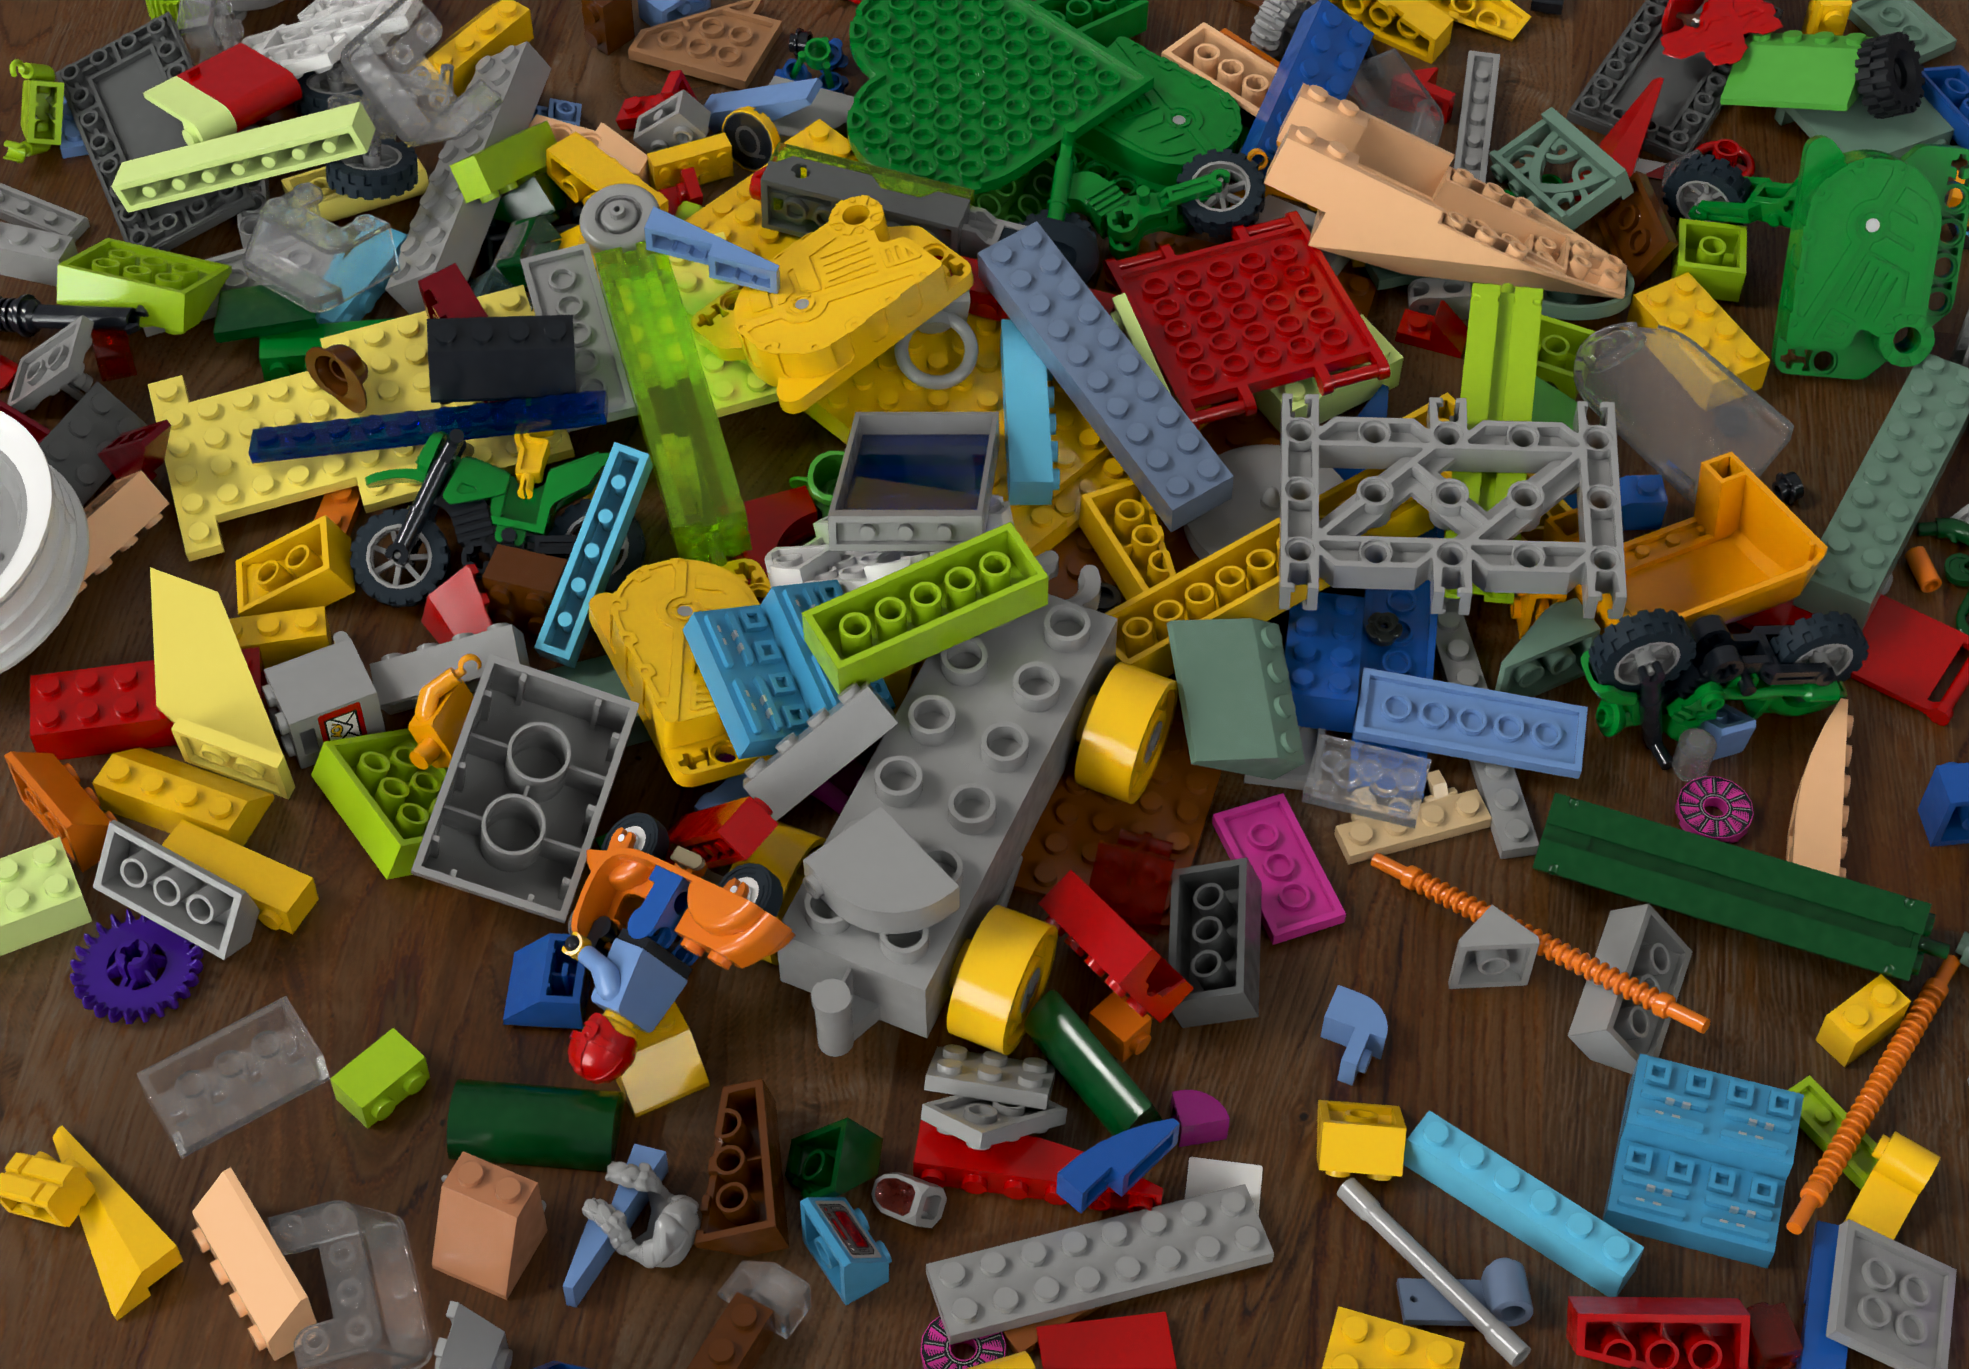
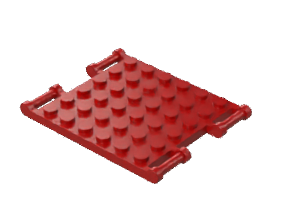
(1246, 318)

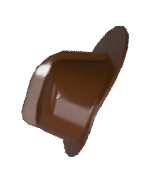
(340, 374)

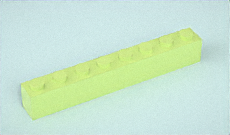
(244, 157)

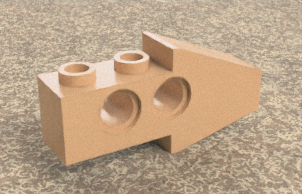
(606, 140)

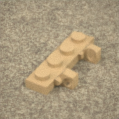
(1440, 817)

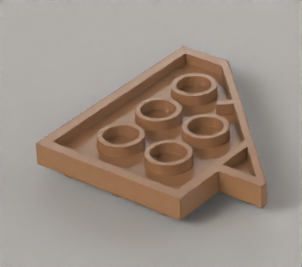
(713, 45)

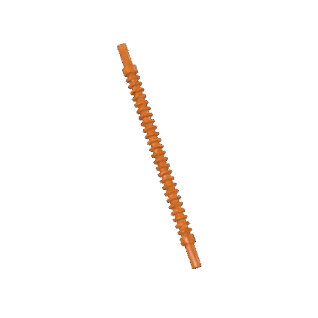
(1872, 1096)

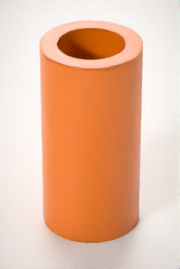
(1923, 569)

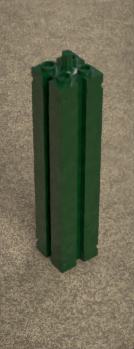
(1737, 888)

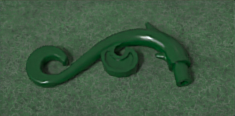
(1956, 564)

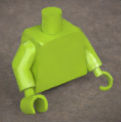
(40, 111)

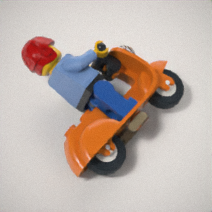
(648, 923)

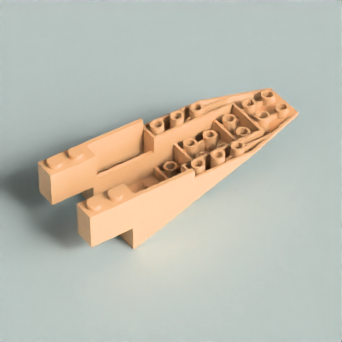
(1408, 211)

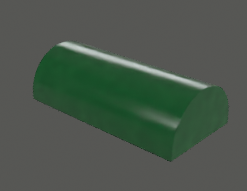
(1088, 1065)
(534, 1124)

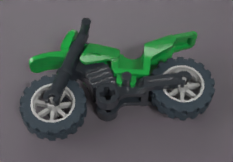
(465, 491)

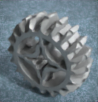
(1277, 24)

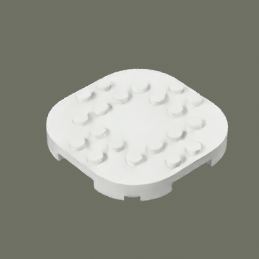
(852, 568)

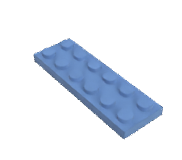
(1471, 723)

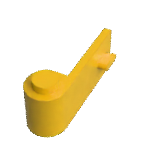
(1893, 1184)

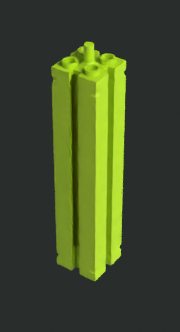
(1498, 382)

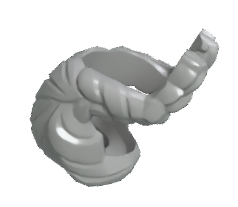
(670, 1225)

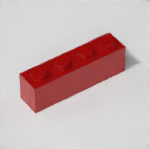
(1660, 1331)

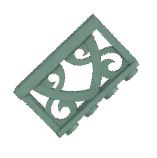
(1554, 132)

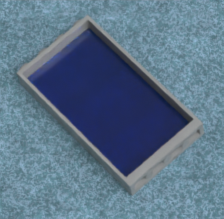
(914, 481)

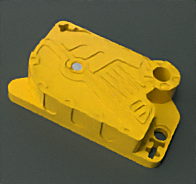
(838, 305)
(651, 655)

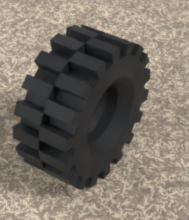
(1889, 75)

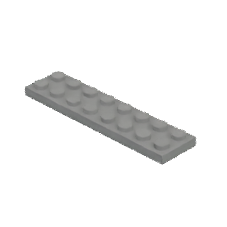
(1098, 1263)

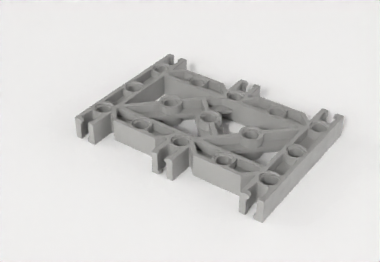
(1484, 543)

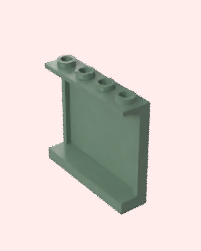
(1860, 130)

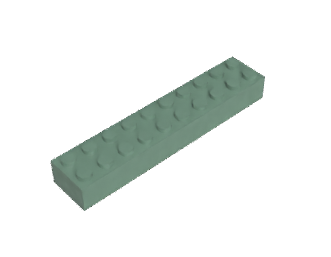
(1890, 490)

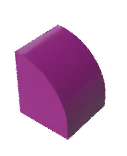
(1200, 1117)

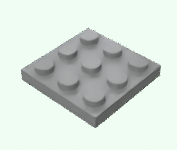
(1890, 1300)

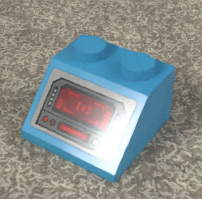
(844, 1246)

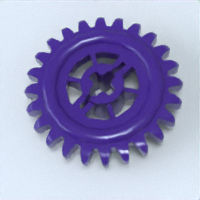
(134, 949)

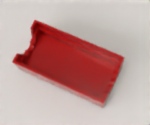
(1114, 948)

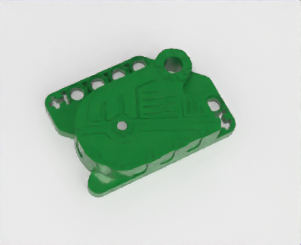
(1162, 128)
(1868, 257)

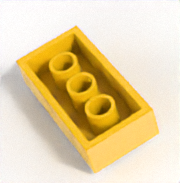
(708, 156)

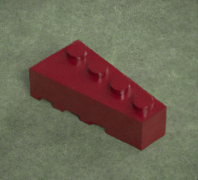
(450, 296)

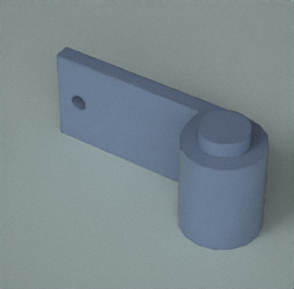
(1501, 1290)

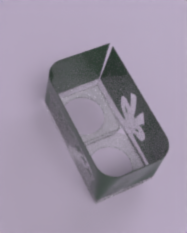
(527, 233)

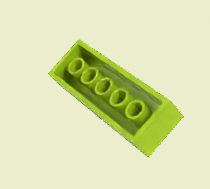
(925, 608)

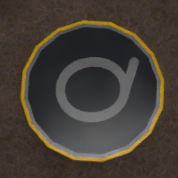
(751, 137)

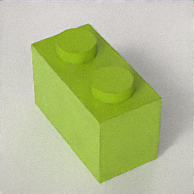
(380, 1078)

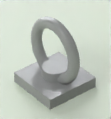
(953, 317)

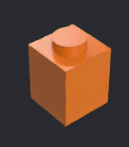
(1120, 1027)

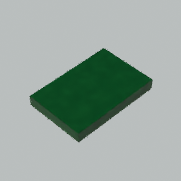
(258, 313)

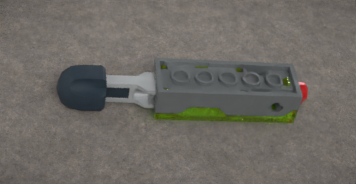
(804, 186)

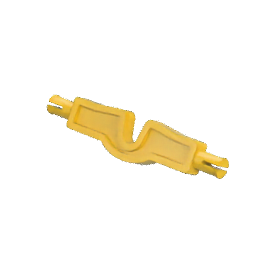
(531, 461)

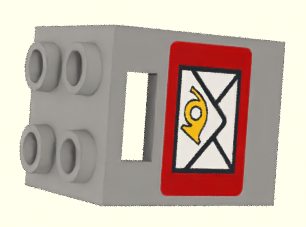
(322, 699)

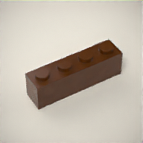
(745, 1185)

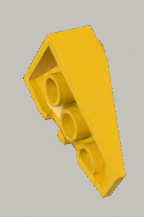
(1491, 16)

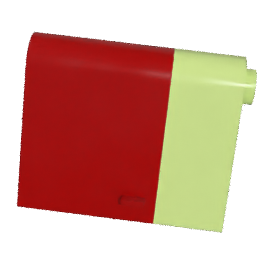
(226, 93)

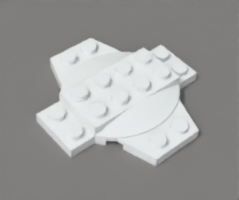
(319, 36)

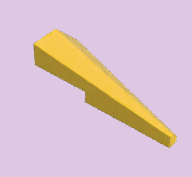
(123, 1239)

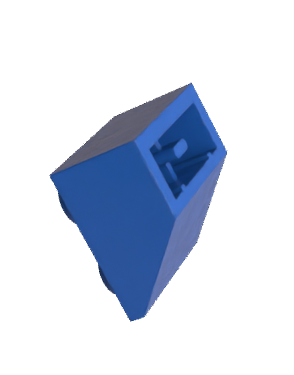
(547, 986)

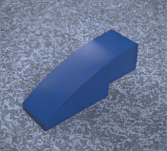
(1116, 1163)

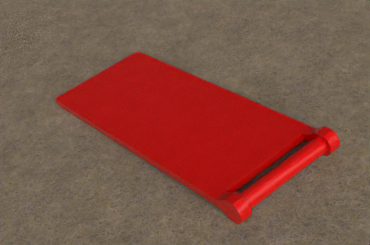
(1904, 656)

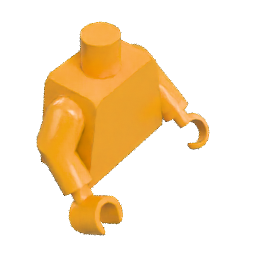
(441, 716)

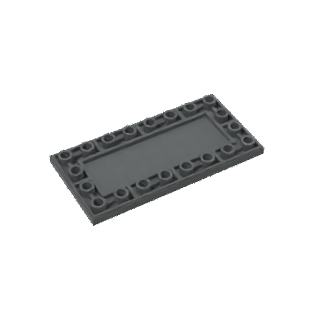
(1688, 94)
(122, 126)

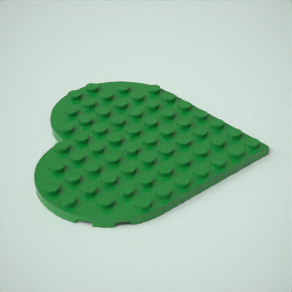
(977, 87)

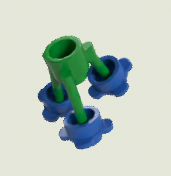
(822, 56)

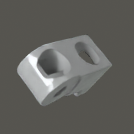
(1426, 294)

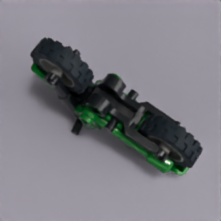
(1676, 676)

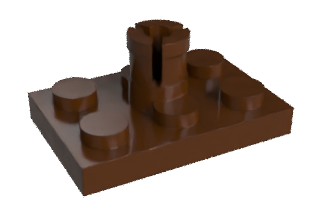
(1637, 229)

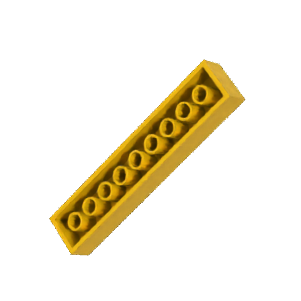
(1234, 583)

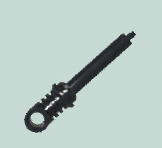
(29, 316)

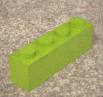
(504, 163)

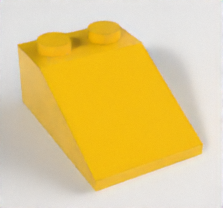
(296, 571)

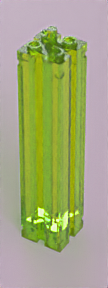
(673, 405)

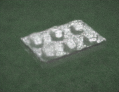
(1366, 780)

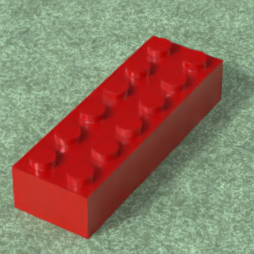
(107, 709)

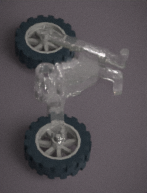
(388, 165)

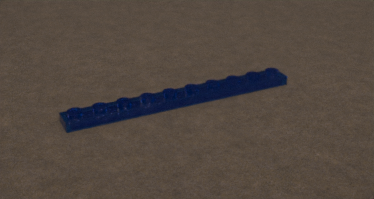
(416, 427)

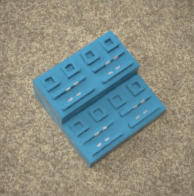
(763, 668)
(1703, 1160)

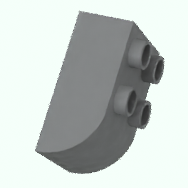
(526, 789)

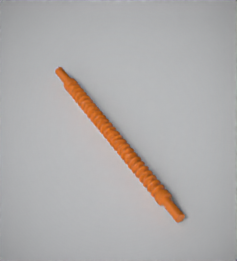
(1662, 1004)

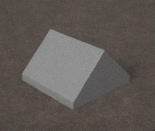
(1494, 953)

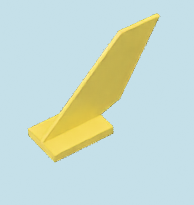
(210, 689)

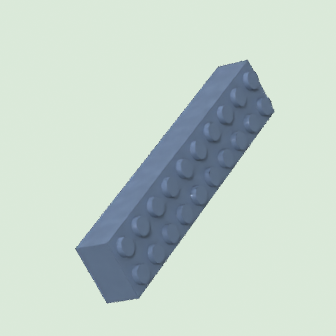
(1105, 377)

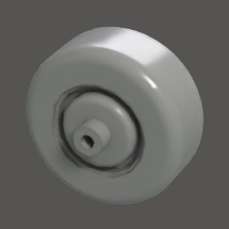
(616, 217)

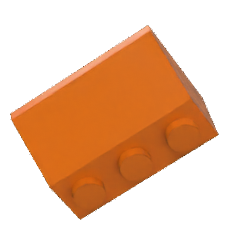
(61, 804)

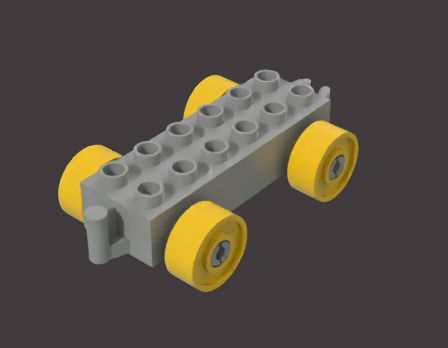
(968, 781)

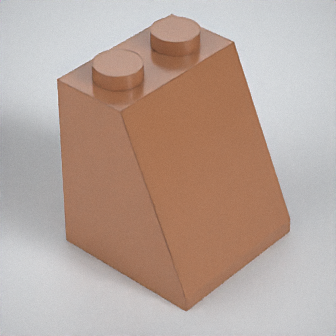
(487, 1225)

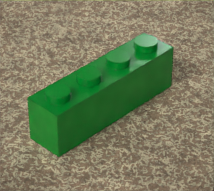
(286, 352)

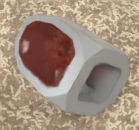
(909, 1199)

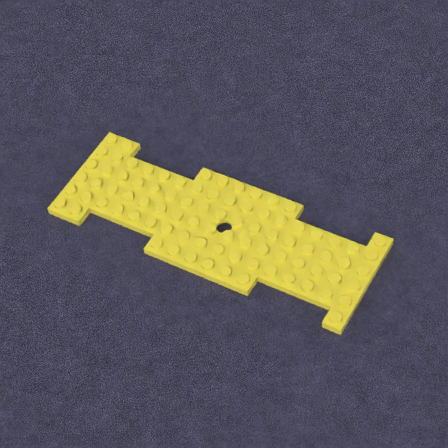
(212, 436)

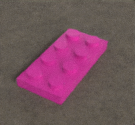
(1294, 885)

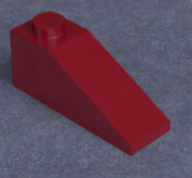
(137, 450)

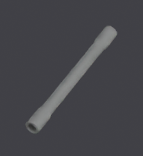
(1496, 1332)

